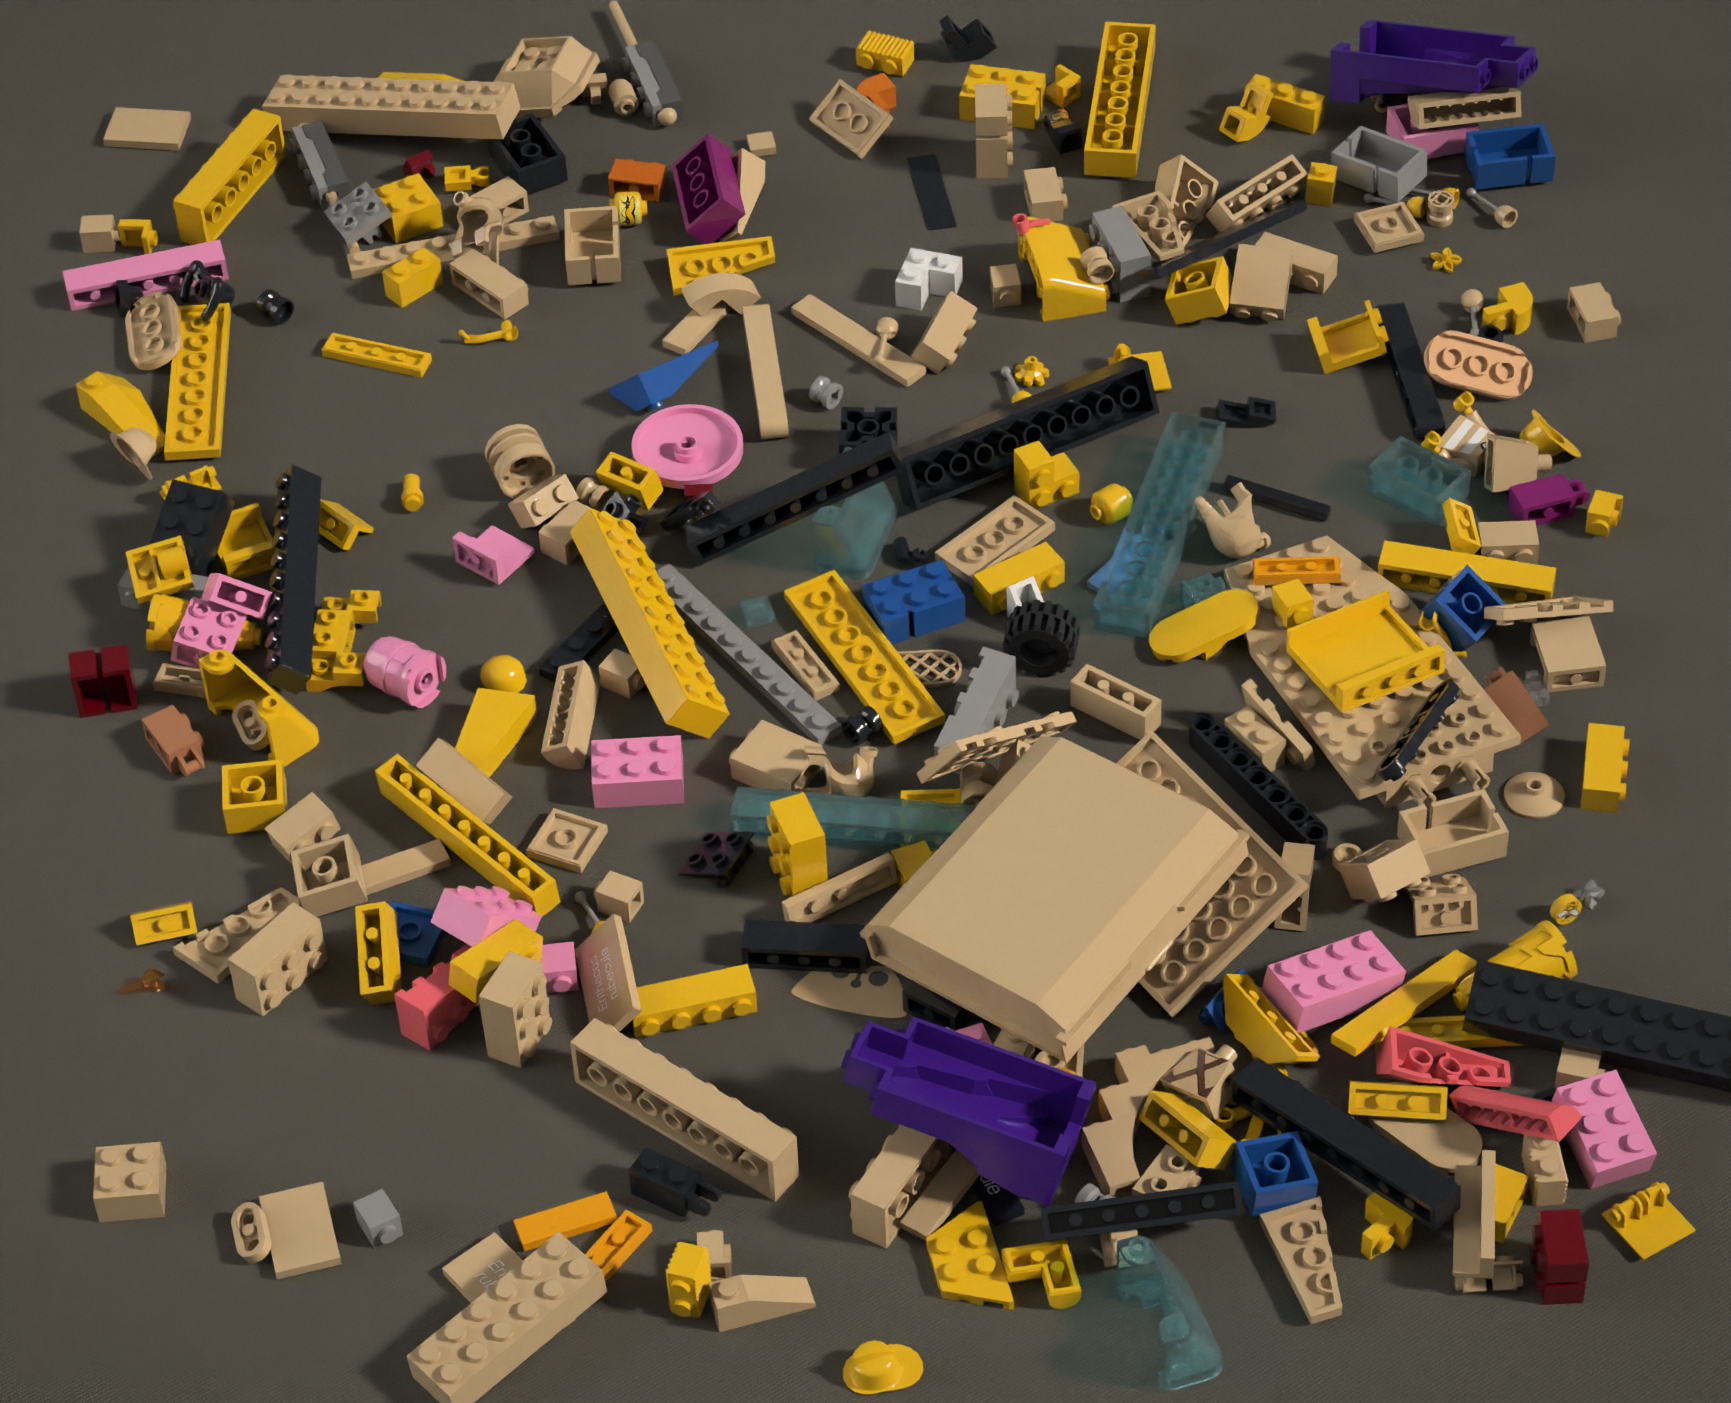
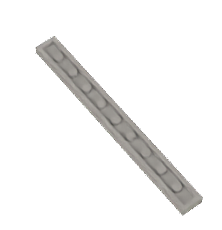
(749, 658)

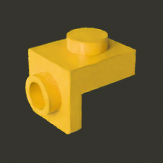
(138, 233)

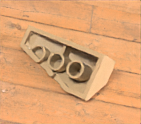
(1188, 190)
(1156, 224)

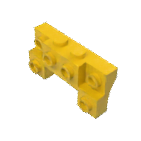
(333, 639)

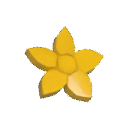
(1445, 260)

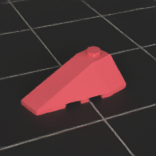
(1429, 1061)

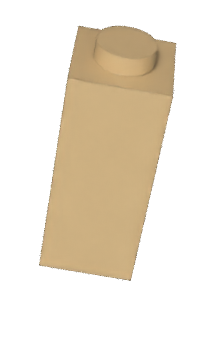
(1301, 860)

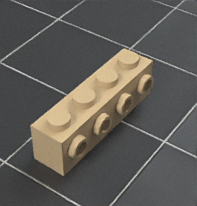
(1258, 194)

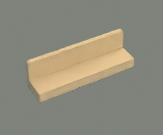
(1475, 1219)

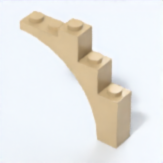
(1110, 1143)

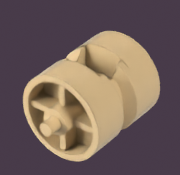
(976, 782)

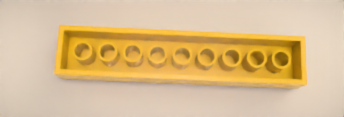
(649, 623)

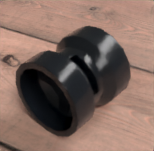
(273, 305)
(865, 723)

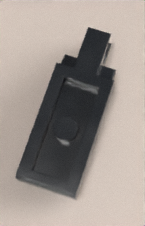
(690, 509)

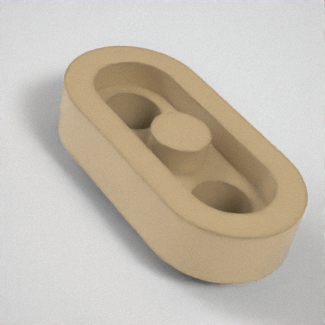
(250, 726)
(251, 1232)

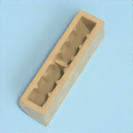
(571, 716)

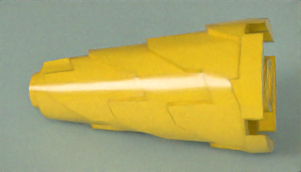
(166, 616)
(1535, 951)

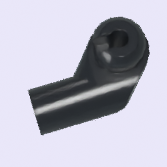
(905, 556)

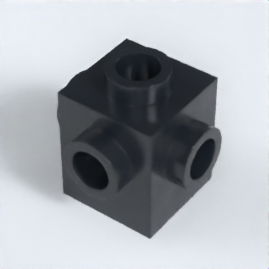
(627, 507)

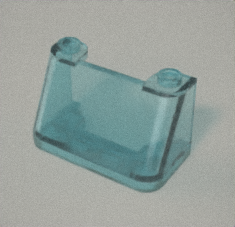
(855, 534)
(1187, 1340)

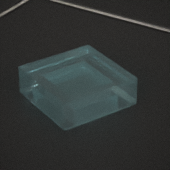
(757, 611)

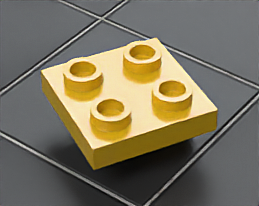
(159, 569)

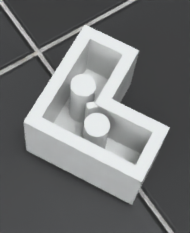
(927, 274)

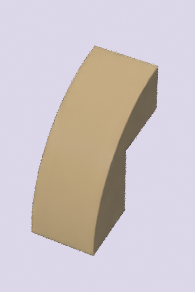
(730, 287)

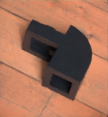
(967, 43)

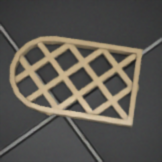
(933, 654)

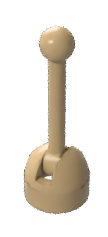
(886, 330)

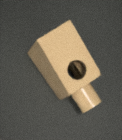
(1512, 462)

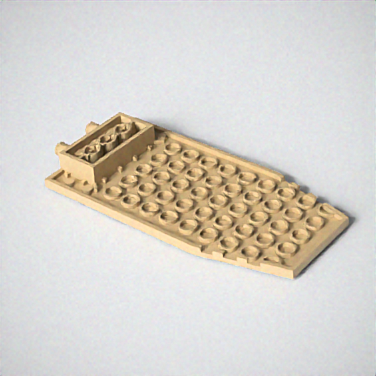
(1359, 739)

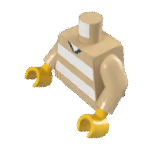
(1464, 439)

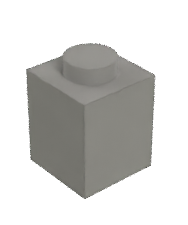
(378, 1218)

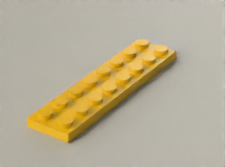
(198, 385)
(864, 656)

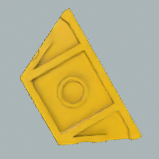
(968, 1260)

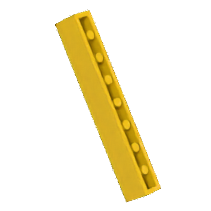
(466, 835)

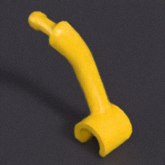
(506, 332)
(1432, 624)

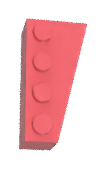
(432, 1006)

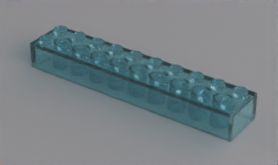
(1159, 525)

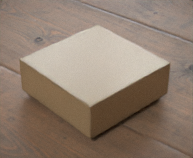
(761, 144)

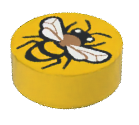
(1565, 909)

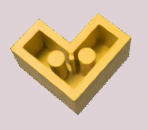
(1042, 477)

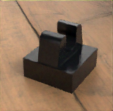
(125, 297)

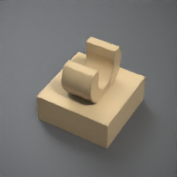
(596, 88)

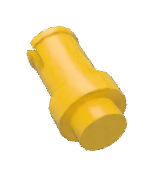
(411, 496)

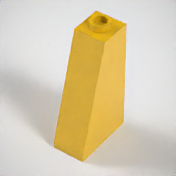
(495, 726)

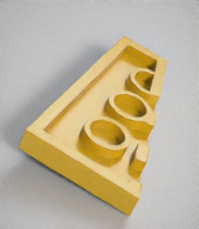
(722, 257)

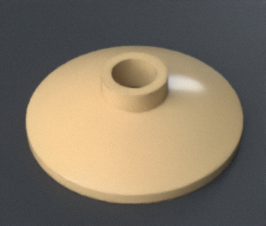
(1534, 795)

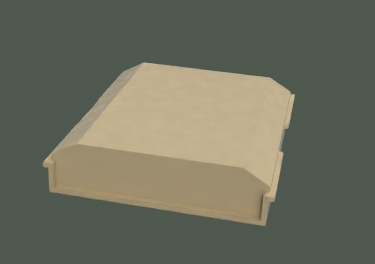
(1056, 895)

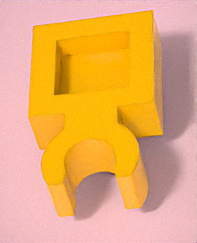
(463, 178)

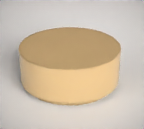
(1343, 853)

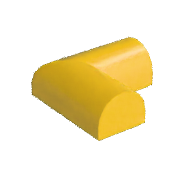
(1046, 1261)

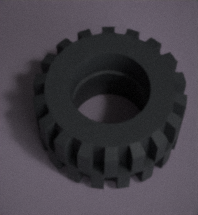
(1042, 637)

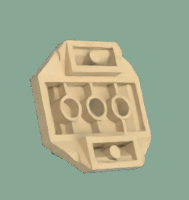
(548, 73)

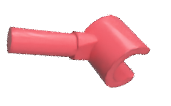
(1022, 223)

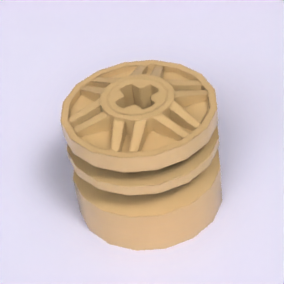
(518, 459)

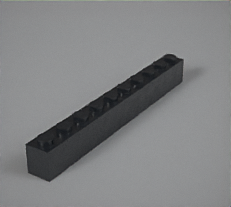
(293, 579)

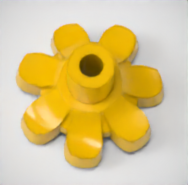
(1031, 371)

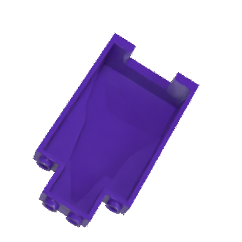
(1426, 59)
(985, 1101)

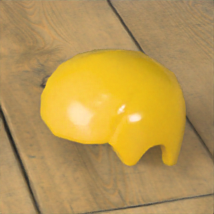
(503, 674)

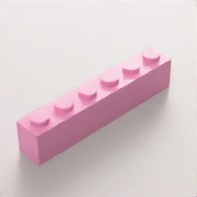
(152, 272)

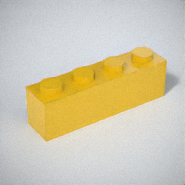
(695, 1000)

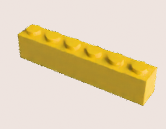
(1430, 568)

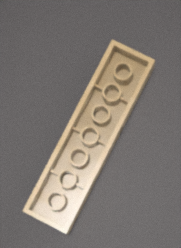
(685, 1109)

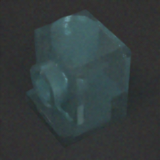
(1200, 589)

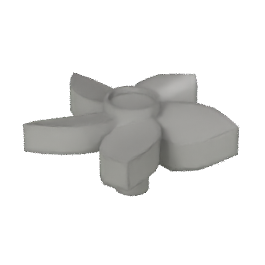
(1589, 894)

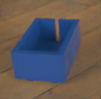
(1509, 156)
(924, 592)

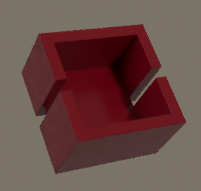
(99, 671)
(1559, 1256)

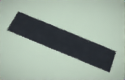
(931, 192)

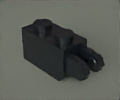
(671, 1184)

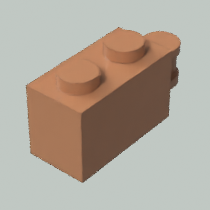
(1515, 702)
(174, 740)

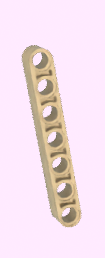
(765, 372)

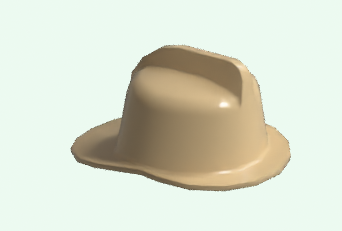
(136, 447)

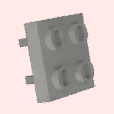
(359, 214)

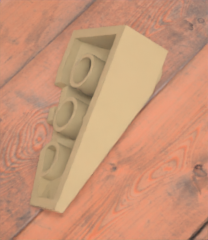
(750, 178)

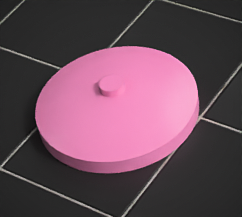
(688, 445)

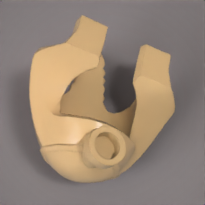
(478, 224)
(1233, 531)
(848, 779)

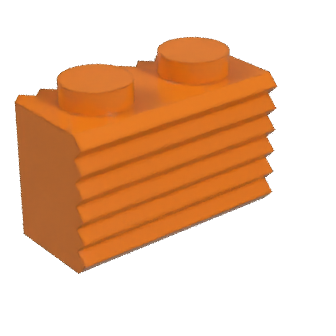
(638, 176)

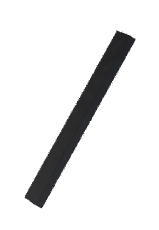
(1223, 240)

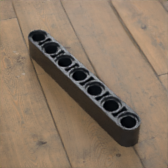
(1410, 372)
(1256, 783)

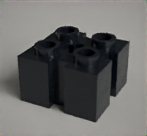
(863, 426)

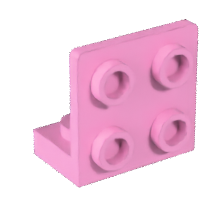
(491, 554)
(204, 630)

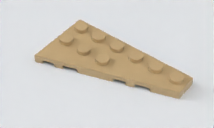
(991, 744)

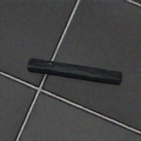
(1281, 498)

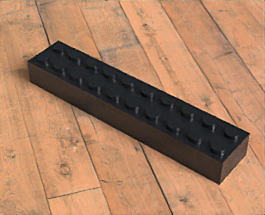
(1056, 417)
(1600, 1021)

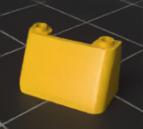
(1059, 275)
(230, 682)

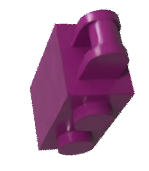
(1546, 499)

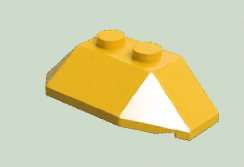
(1262, 1026)

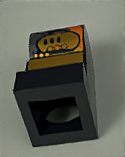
(1061, 127)

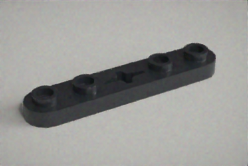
(1419, 727)

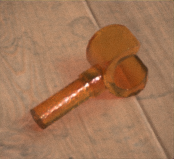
(150, 979)

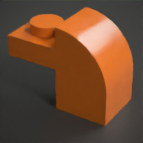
(880, 91)

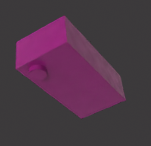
(708, 189)

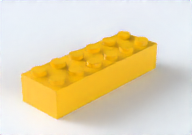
(230, 178)

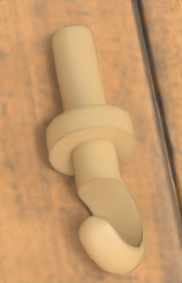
(1378, 100)

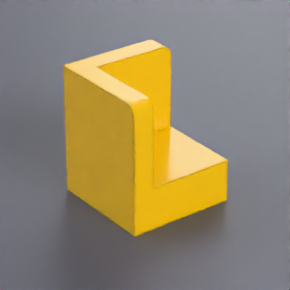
(1065, 88)

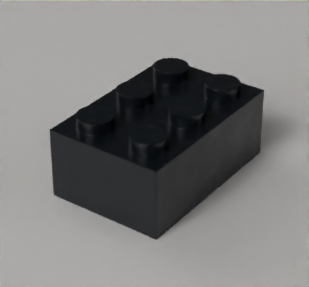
(529, 155)
(199, 518)

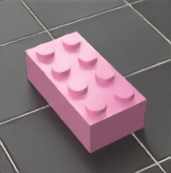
(1332, 981)

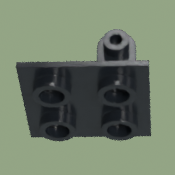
(719, 855)

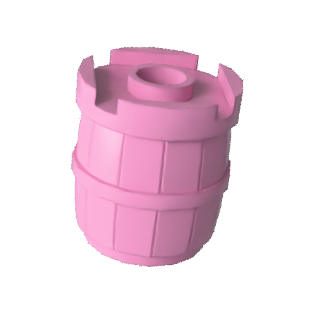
(404, 670)

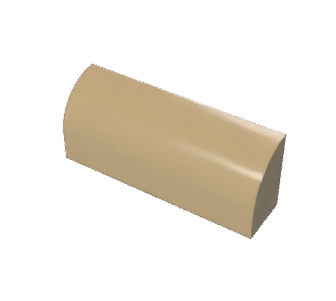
(1464, 107)

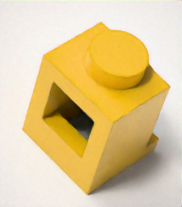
(1603, 513)

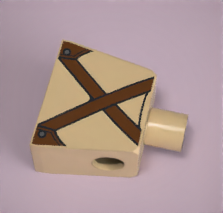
(1204, 1079)

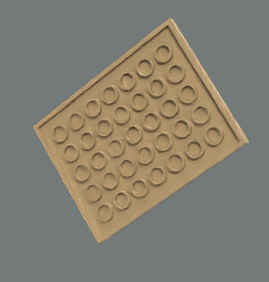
(1240, 907)

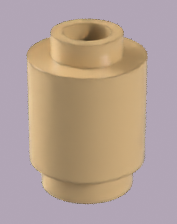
(623, 97)

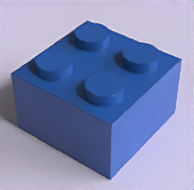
(1461, 608)
(1273, 1172)

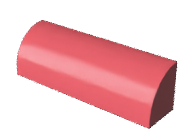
(1514, 1112)

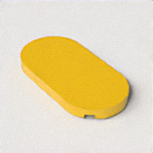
(1204, 625)

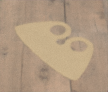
(867, 1000)

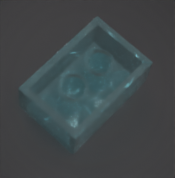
(1417, 480)

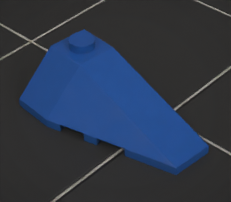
(660, 382)

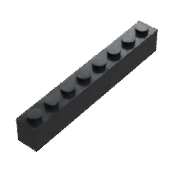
(794, 498)
(1347, 1144)

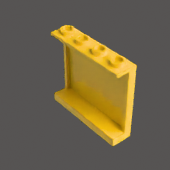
(1362, 652)

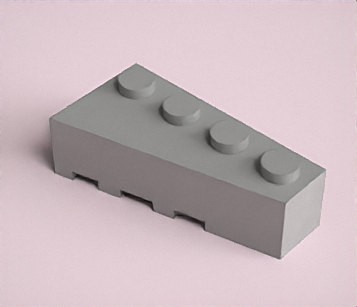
(986, 701)

